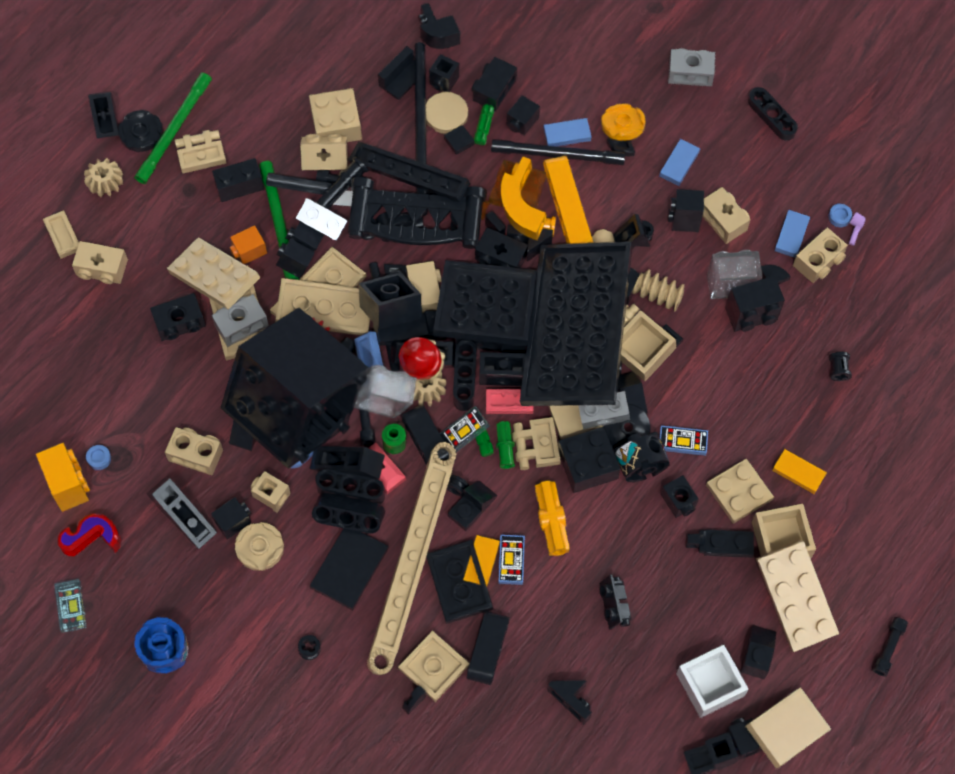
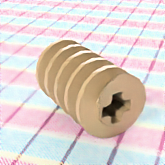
(659, 289)

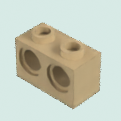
(817, 253)
(191, 456)

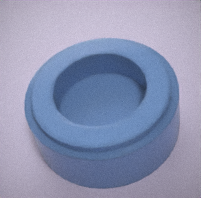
(840, 215)
(98, 457)

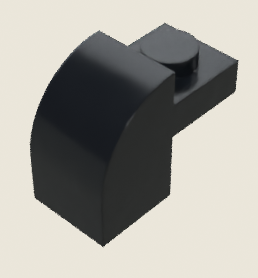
(438, 33)
(714, 755)

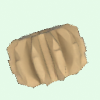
(103, 177)
(432, 392)

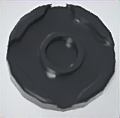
(140, 131)

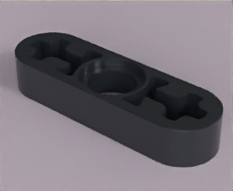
(771, 104)

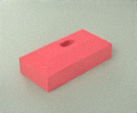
(390, 475)

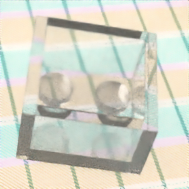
(732, 270)
(386, 392)

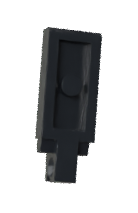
(722, 543)

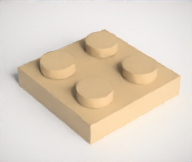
(739, 491)
(434, 666)

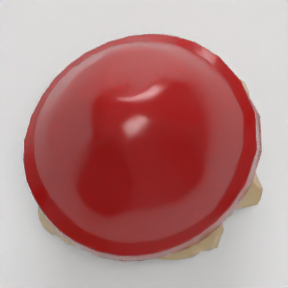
(421, 358)

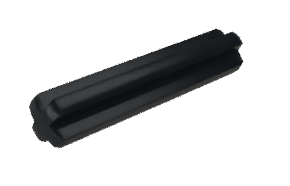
(297, 183)

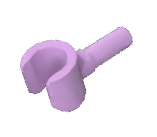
(857, 221)

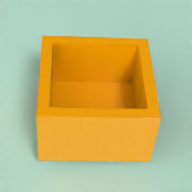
(63, 476)

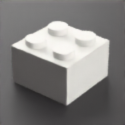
(712, 681)

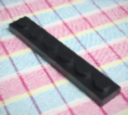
(411, 172)

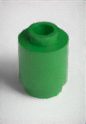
(394, 438)

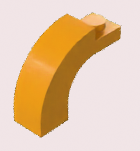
(519, 214)

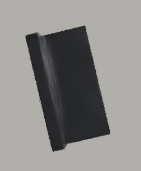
(399, 74)

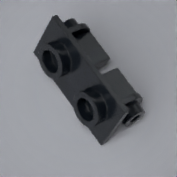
(612, 591)

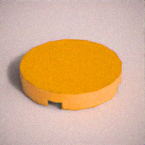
(623, 122)

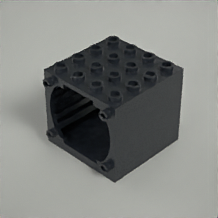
(293, 387)

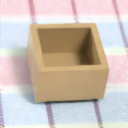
(336, 114)
(645, 345)
(782, 528)

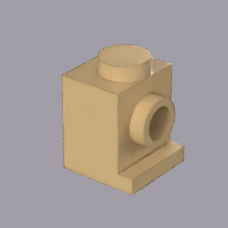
(266, 483)

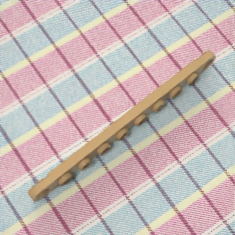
(411, 559)

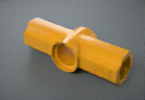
(552, 518)

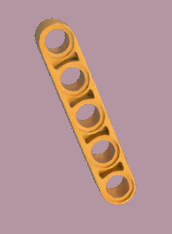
(567, 201)

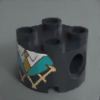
(641, 457)

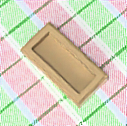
(61, 234)

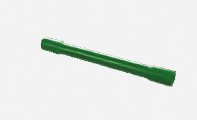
(150, 163)
(276, 210)

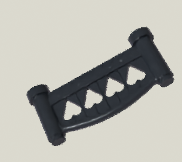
(368, 202)

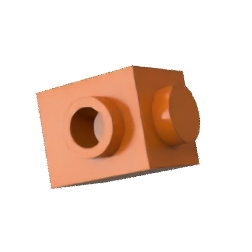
(247, 245)

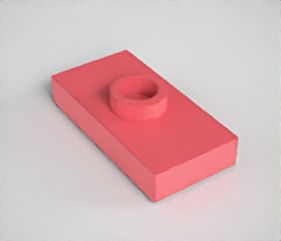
(505, 402)

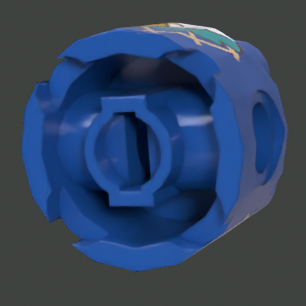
(161, 645)

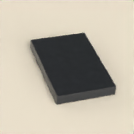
(349, 567)
(458, 597)

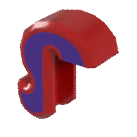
(88, 531)

